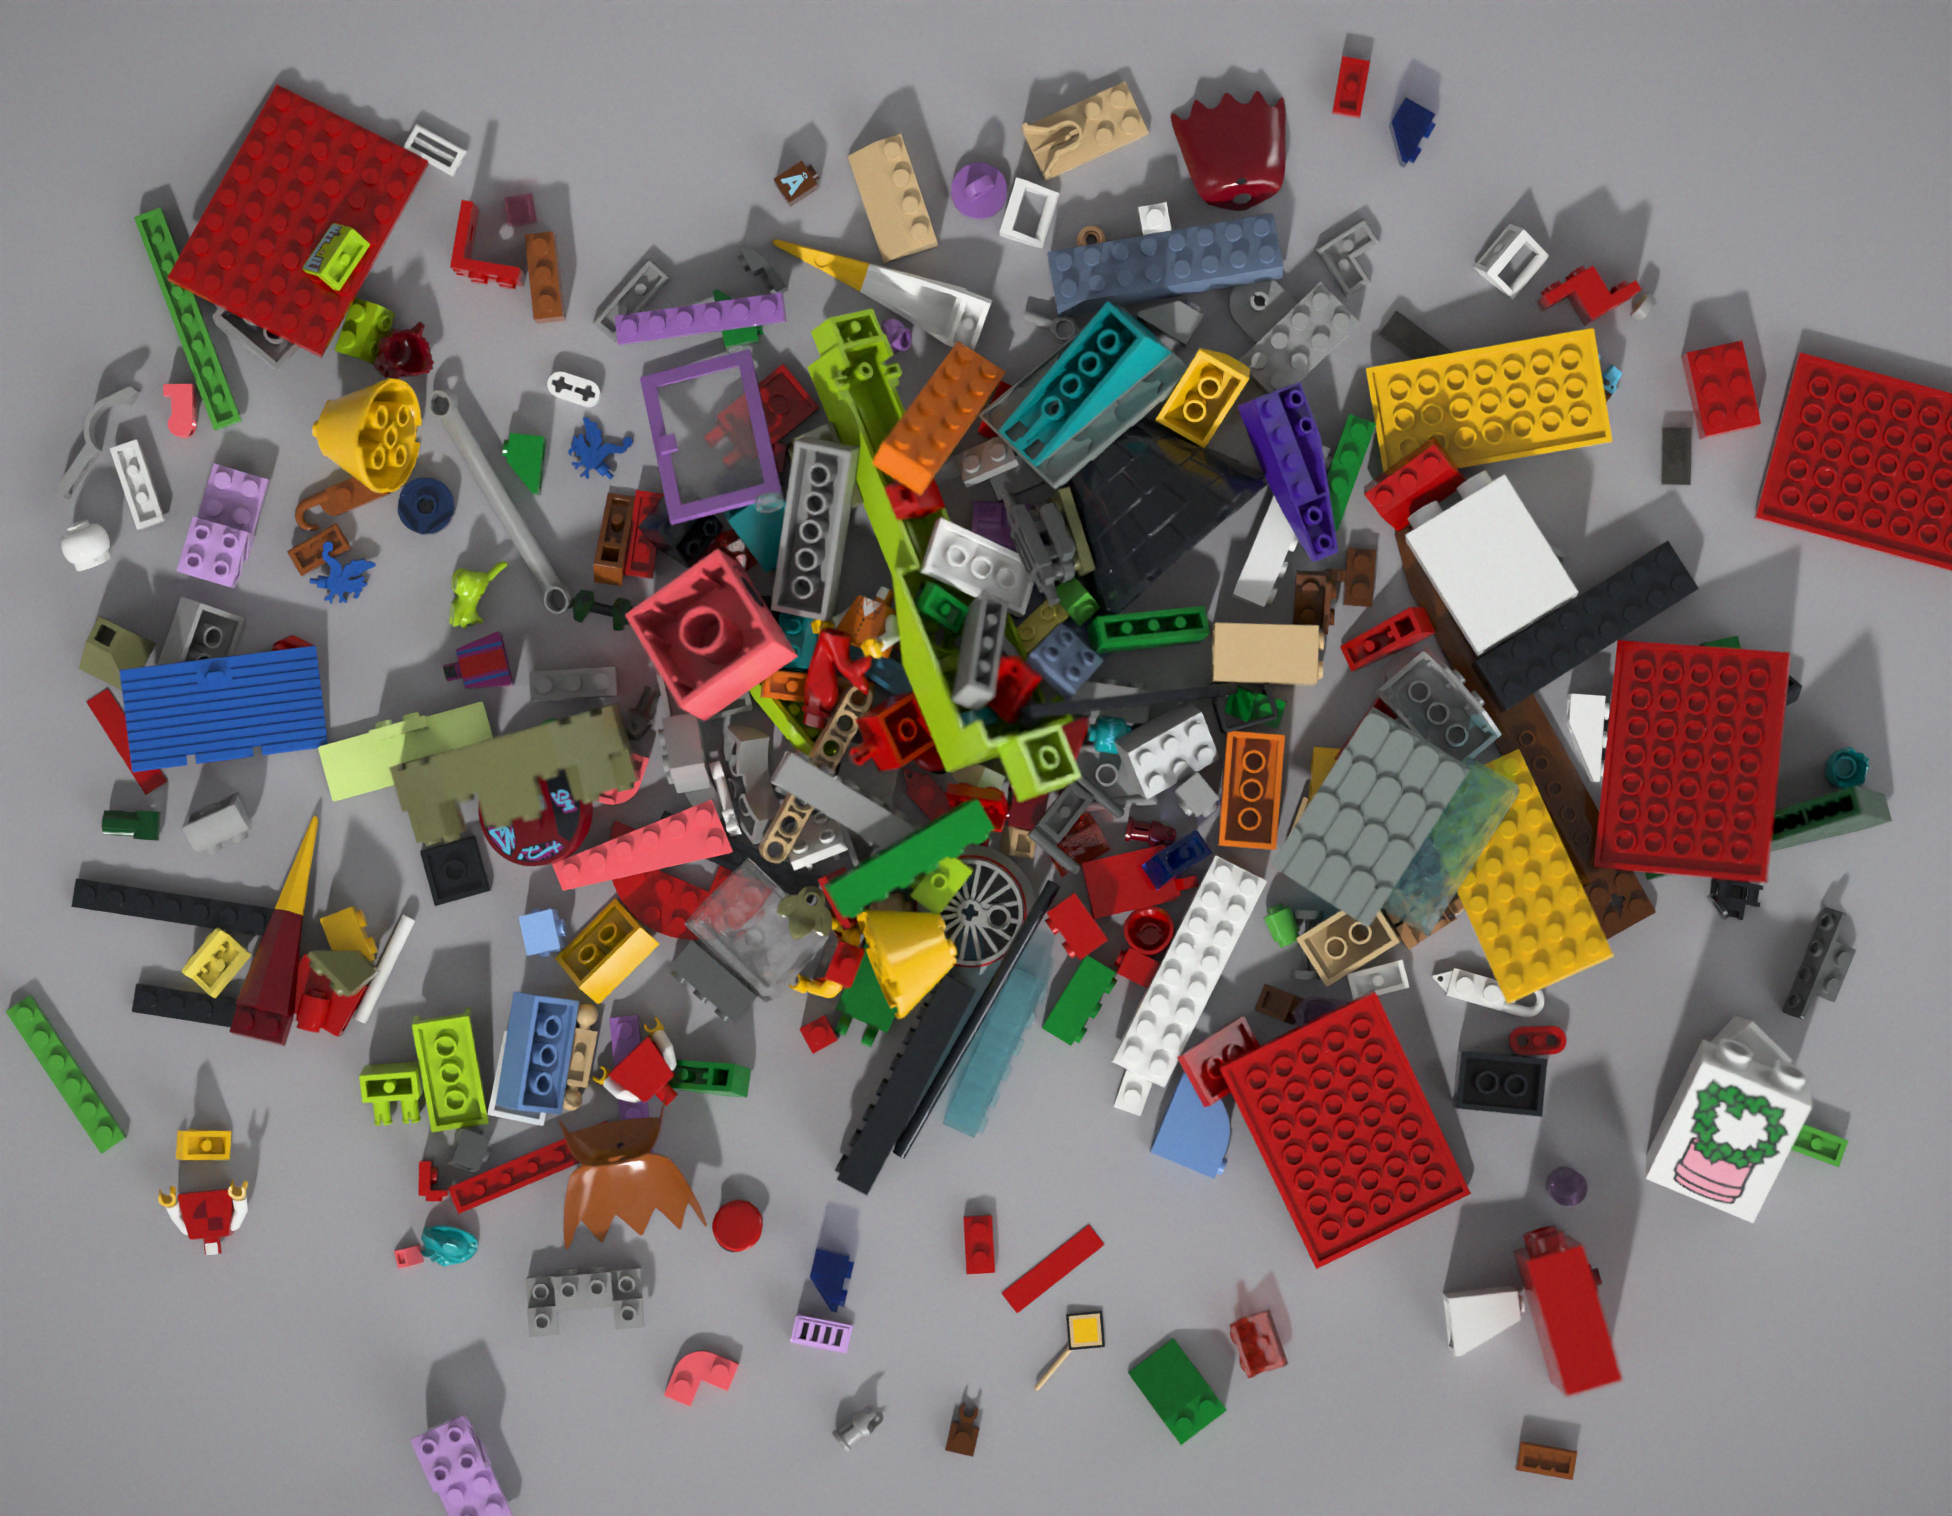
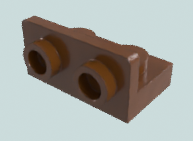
(1313, 599)

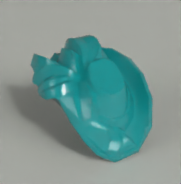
(448, 1245)

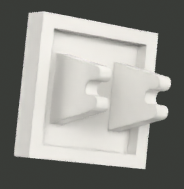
(817, 840)

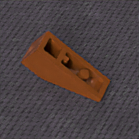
(613, 540)

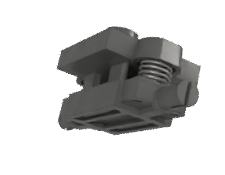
(1041, 544)

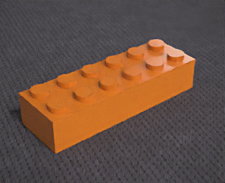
(938, 418)

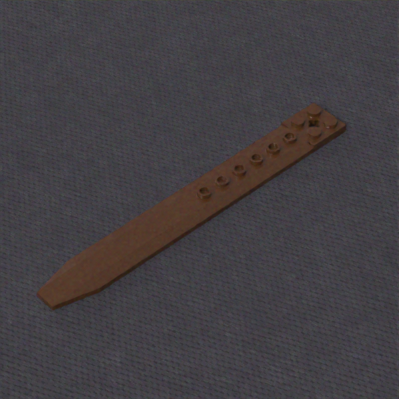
(1555, 776)

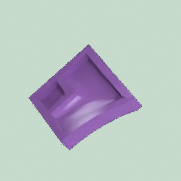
(992, 523)

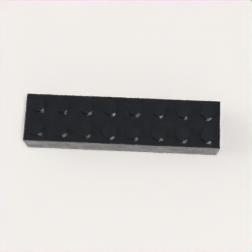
(1584, 626)
(905, 1085)

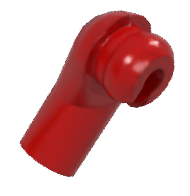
(290, 642)

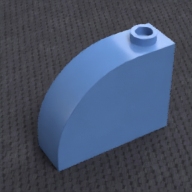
(1192, 1133)

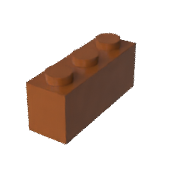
(544, 277)

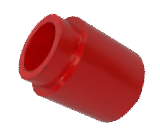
(312, 1011)

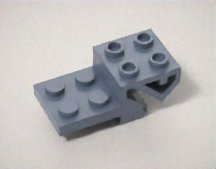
(1066, 657)

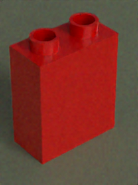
(1566, 1311)

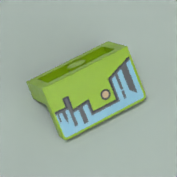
(336, 255)

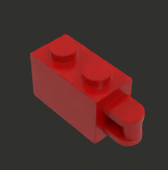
(910, 504)

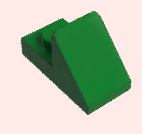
(941, 608)
(1252, 705)

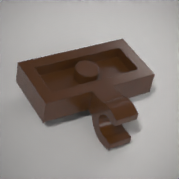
(1357, 577)

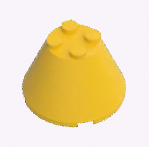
(372, 434)
(906, 954)

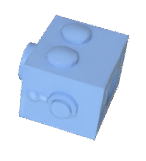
(543, 932)

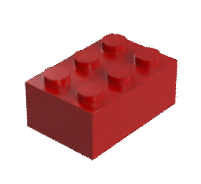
(1721, 389)

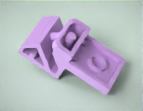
(224, 526)
(460, 1470)

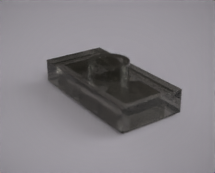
(1676, 456)

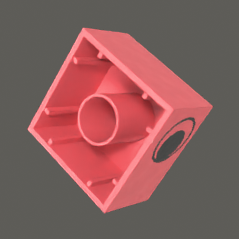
(711, 635)

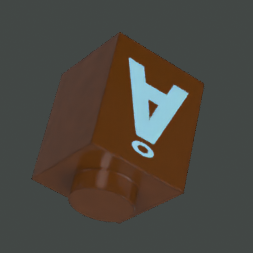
(797, 182)

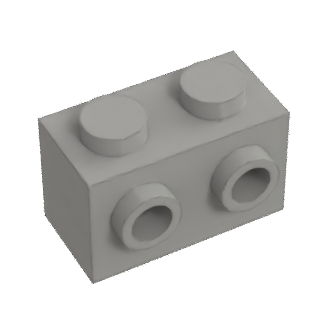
(1196, 797)

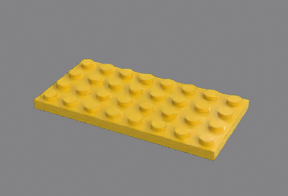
(1493, 401)
(1528, 896)

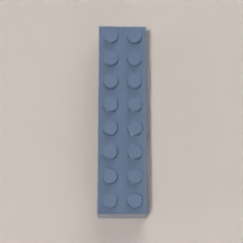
(1165, 264)

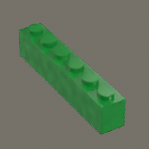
(909, 857)

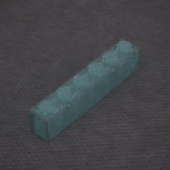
(994, 1052)

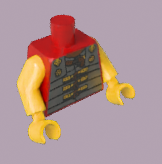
(837, 964)

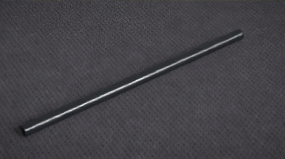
(976, 1019)

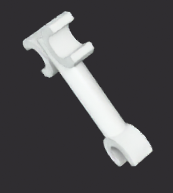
(725, 799)

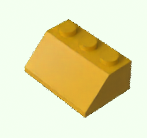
(1204, 395)
(606, 951)

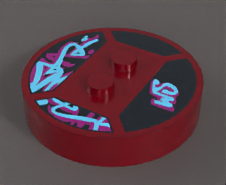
(547, 838)

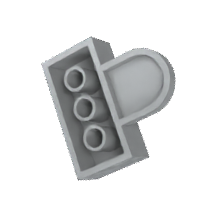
(1288, 334)

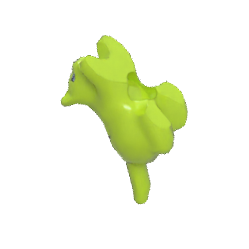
(469, 588)

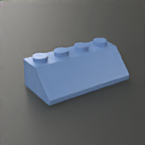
(537, 1053)

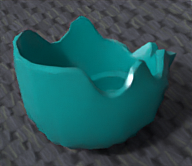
(1846, 768)

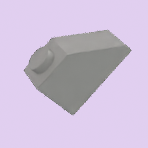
(1173, 320)

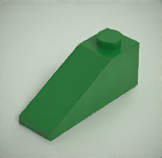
(711, 1078)

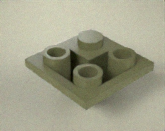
(113, 649)
(345, 968)

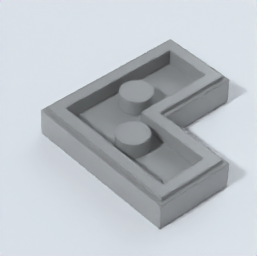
(1341, 254)

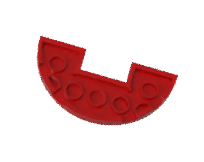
(660, 898)

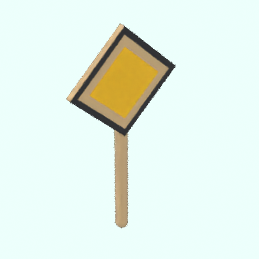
(1083, 1332)

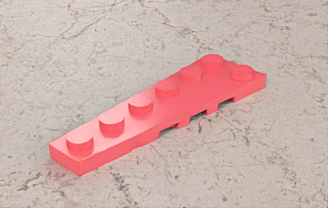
(665, 843)

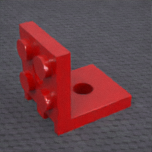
(479, 271)

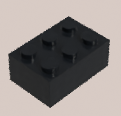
(1500, 1083)

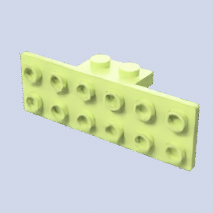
(365, 760)

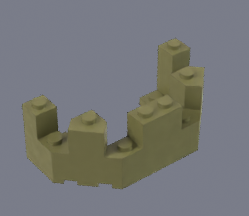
(505, 773)

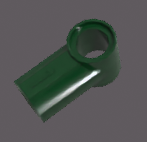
(136, 824)

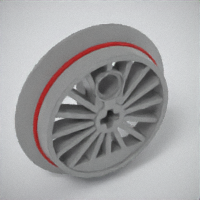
(1025, 900)

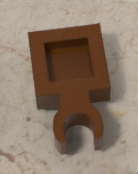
(962, 1435)

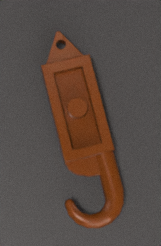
(337, 500)

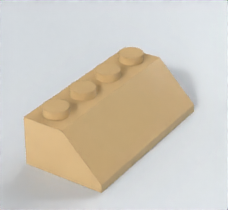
(892, 199)

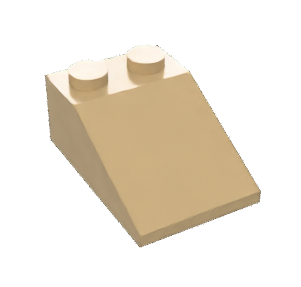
(1345, 944)

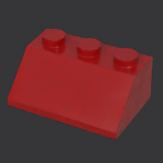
(1413, 483)

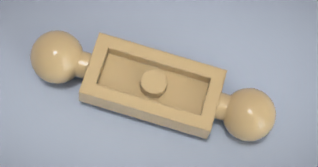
(581, 1056)

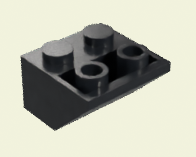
(683, 540)

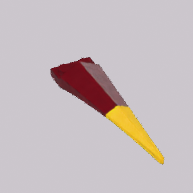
(269, 989)

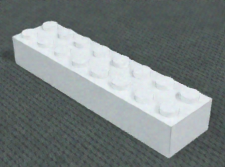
(1188, 971)

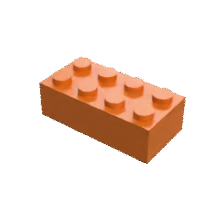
(1251, 790)

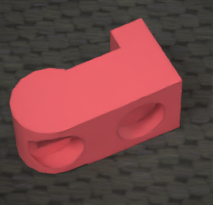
(184, 409)

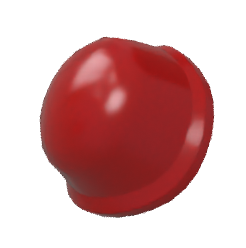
(1148, 930)

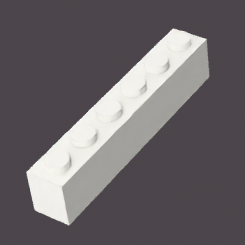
(1267, 554)

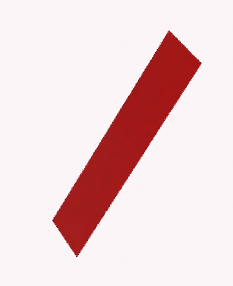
(114, 724)
(1053, 1269)

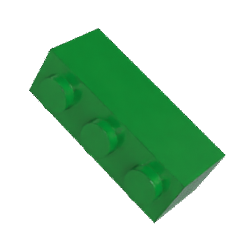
(1080, 1001)

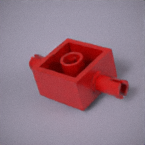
(893, 733)

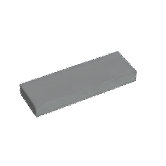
(632, 297)

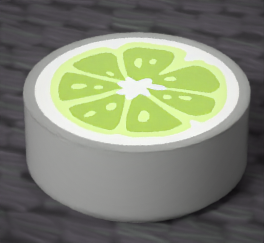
(1643, 307)

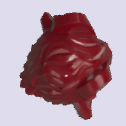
(404, 353)

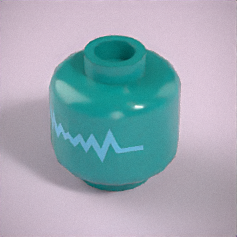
(1106, 731)

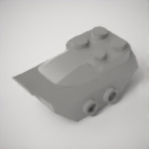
(1436, 704)

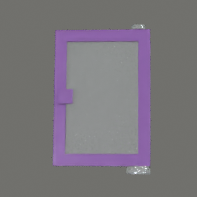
(712, 437)

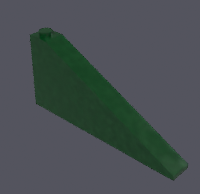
(1825, 818)

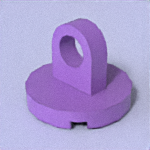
(979, 191)

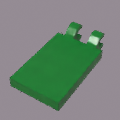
(865, 1003)

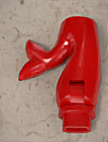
(821, 680)

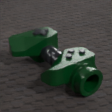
(585, 604)

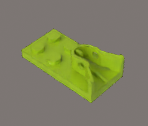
(450, 1071)

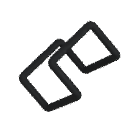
(1266, 689)

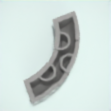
(749, 779)

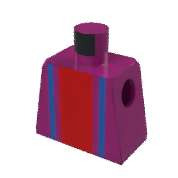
(482, 664)

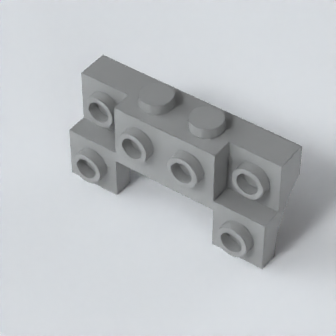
(585, 1290)

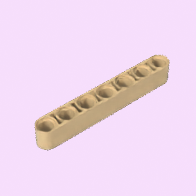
(801, 813)

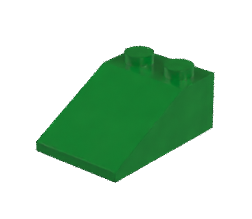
(1177, 1391)

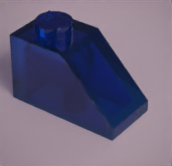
(1176, 859)

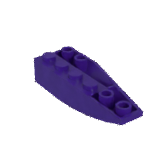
(1293, 465)

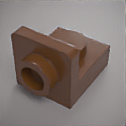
(1277, 1004)

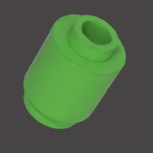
(1282, 924)

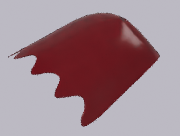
(1231, 145)

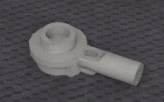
(1060, 328)

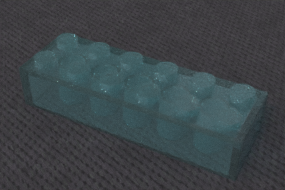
(1451, 847)

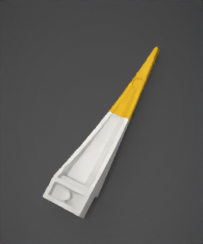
(933, 306)

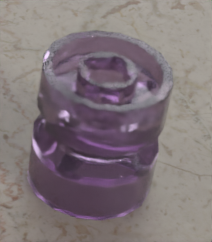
(1566, 1186)

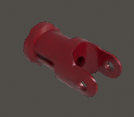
(1153, 833)

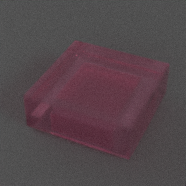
(520, 210)

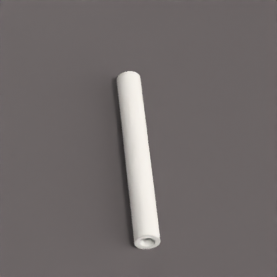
(385, 966)

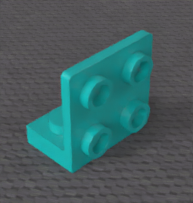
(802, 639)

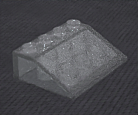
(749, 935)

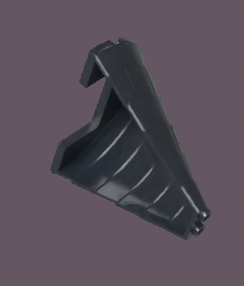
(1150, 505)

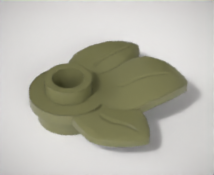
(804, 917)

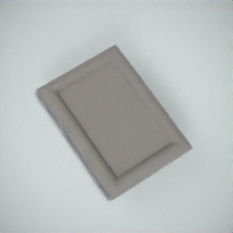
(1110, 776)

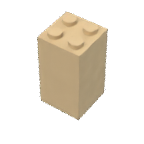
(1266, 654)

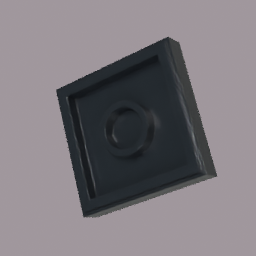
(455, 870)

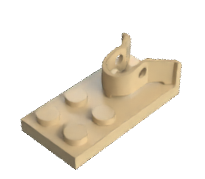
(1084, 131)

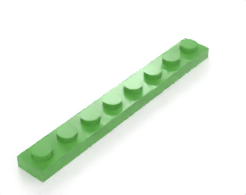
(188, 322)

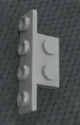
(978, 463)

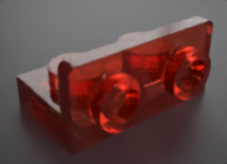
(1082, 842)

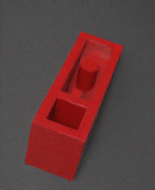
(1388, 638)

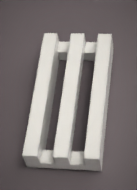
(455, 161)

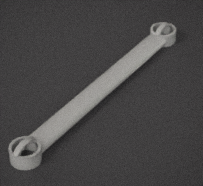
(500, 500)

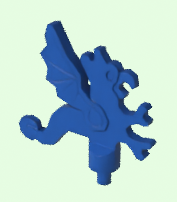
(594, 456)
(339, 582)

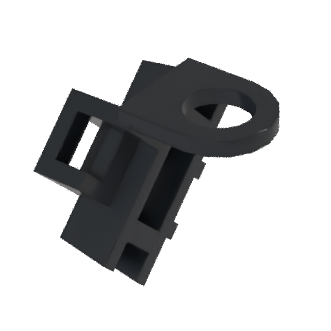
(1733, 897)

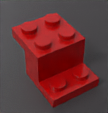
(1588, 294)

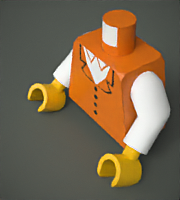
(869, 623)

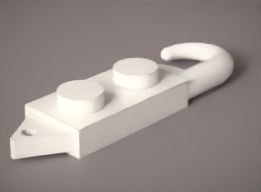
(1484, 992)

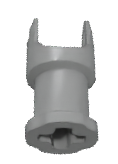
(860, 1425)

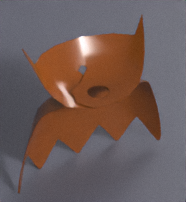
(622, 1186)

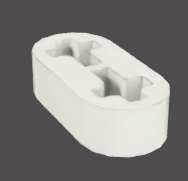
(576, 382)

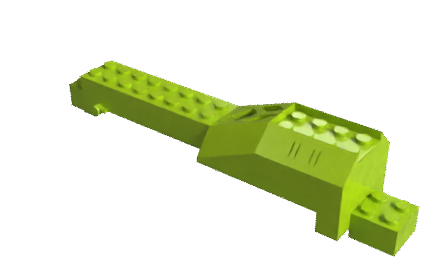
(864, 408)

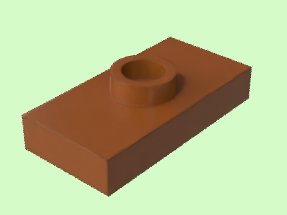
(308, 554)
(1546, 1460)

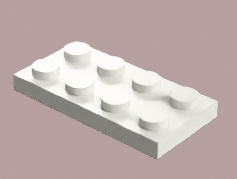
(976, 566)

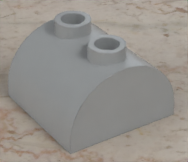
(217, 823)

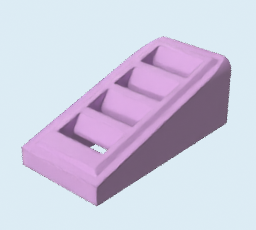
(808, 1341)

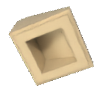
(1017, 843)

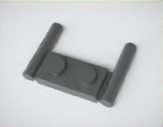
(1064, 813)

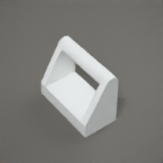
(1013, 208)
(1502, 252)

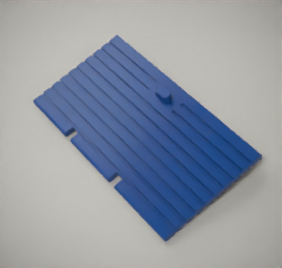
(223, 708)

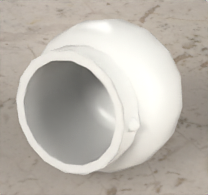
(86, 545)

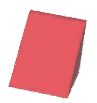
(408, 1256)

